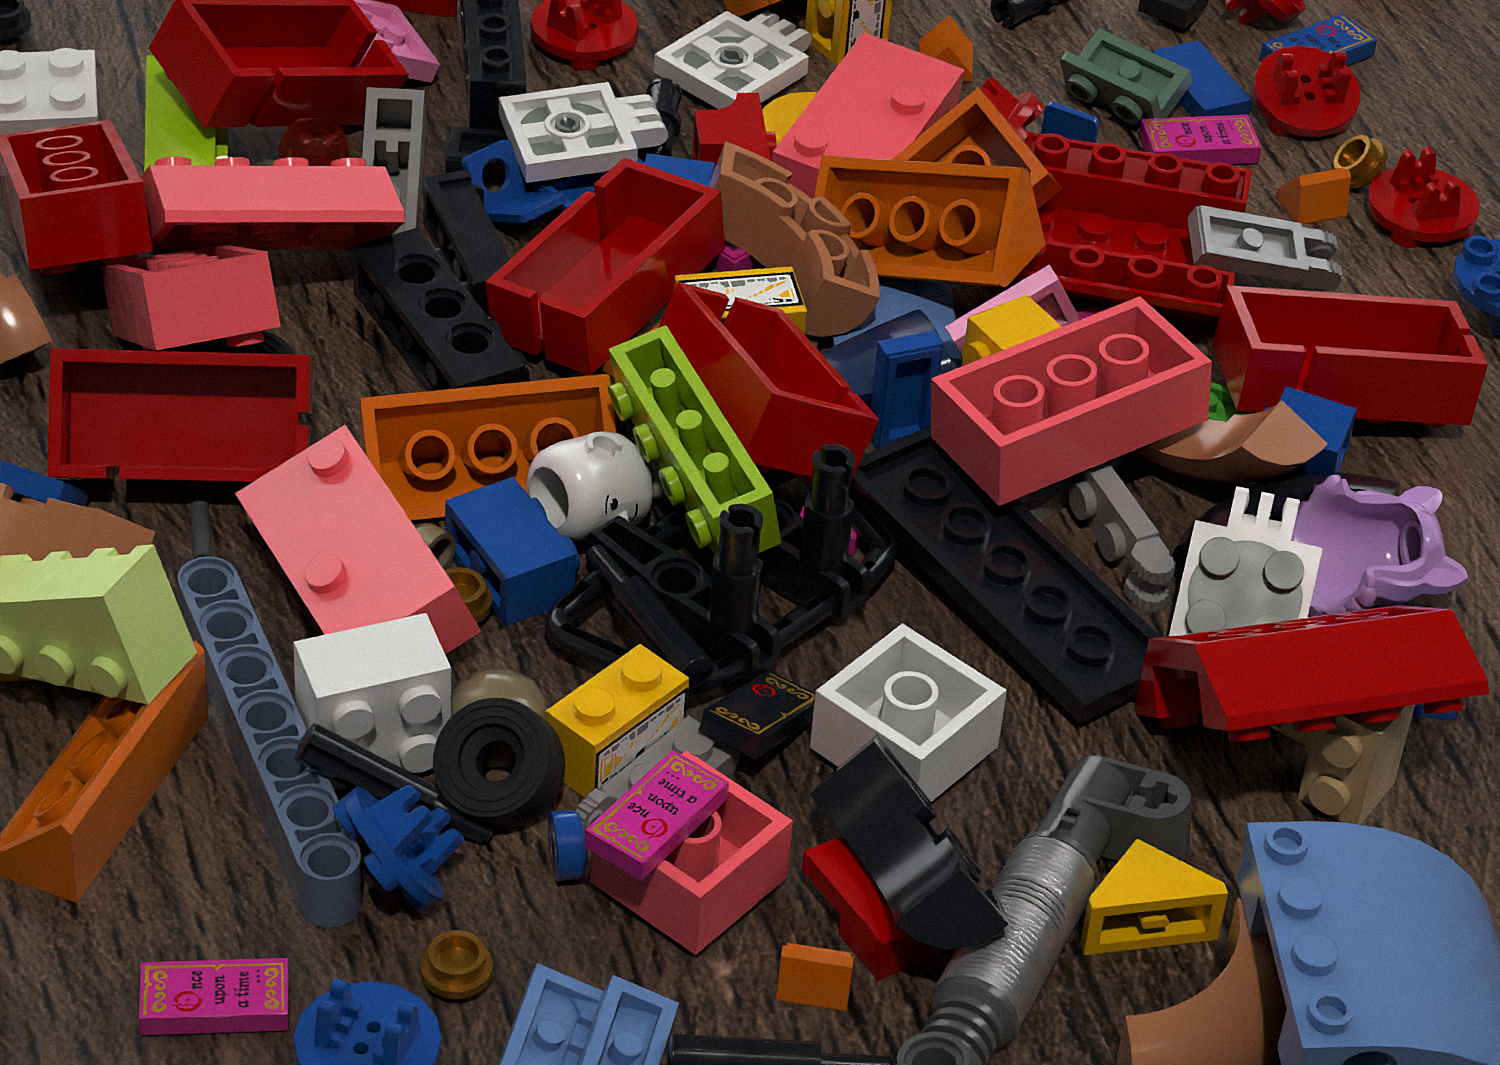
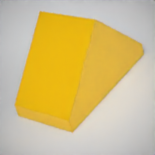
(1152, 903)

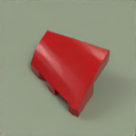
(864, 913)

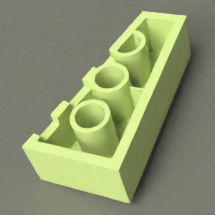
(93, 622)

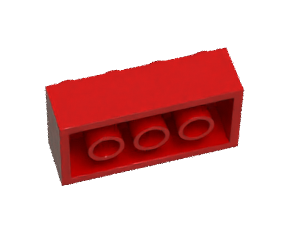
(73, 196)

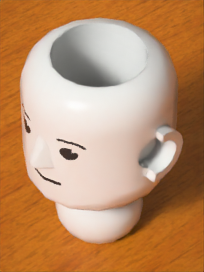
(592, 481)

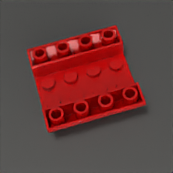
(1125, 226)
(1310, 671)

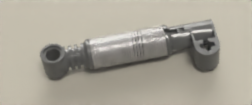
(1044, 893)

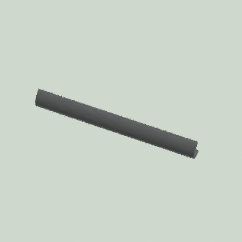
(200, 519)

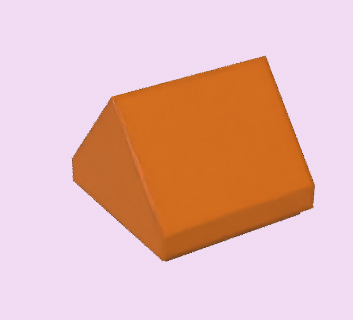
(949, 45)
(1316, 196)
(815, 976)

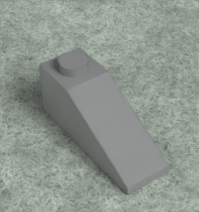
(397, 140)

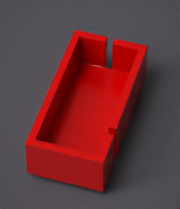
(273, 60)
(606, 265)
(1355, 349)
(768, 380)
(175, 414)

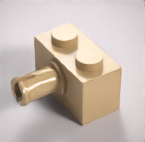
(1350, 764)

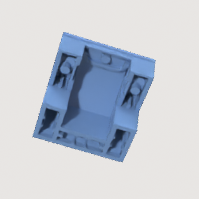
(1373, 946)

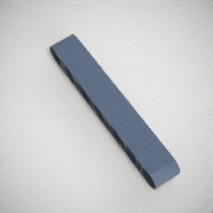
(264, 733)

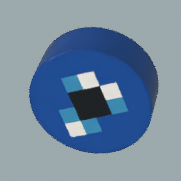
(566, 845)

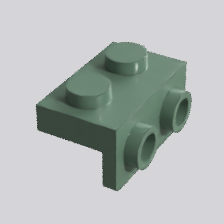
(1125, 78)

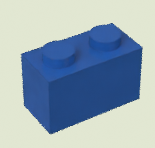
(512, 547)

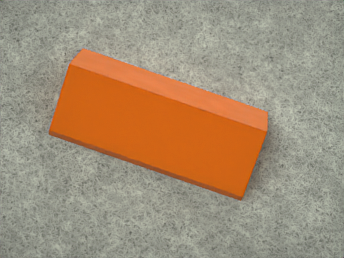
(936, 217)
(472, 437)
(101, 785)

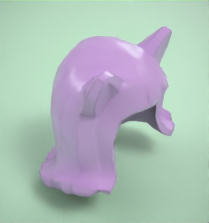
(1374, 547)

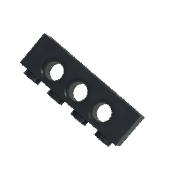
(491, 58)
(432, 315)

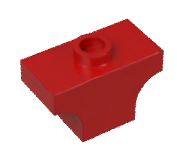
(737, 124)

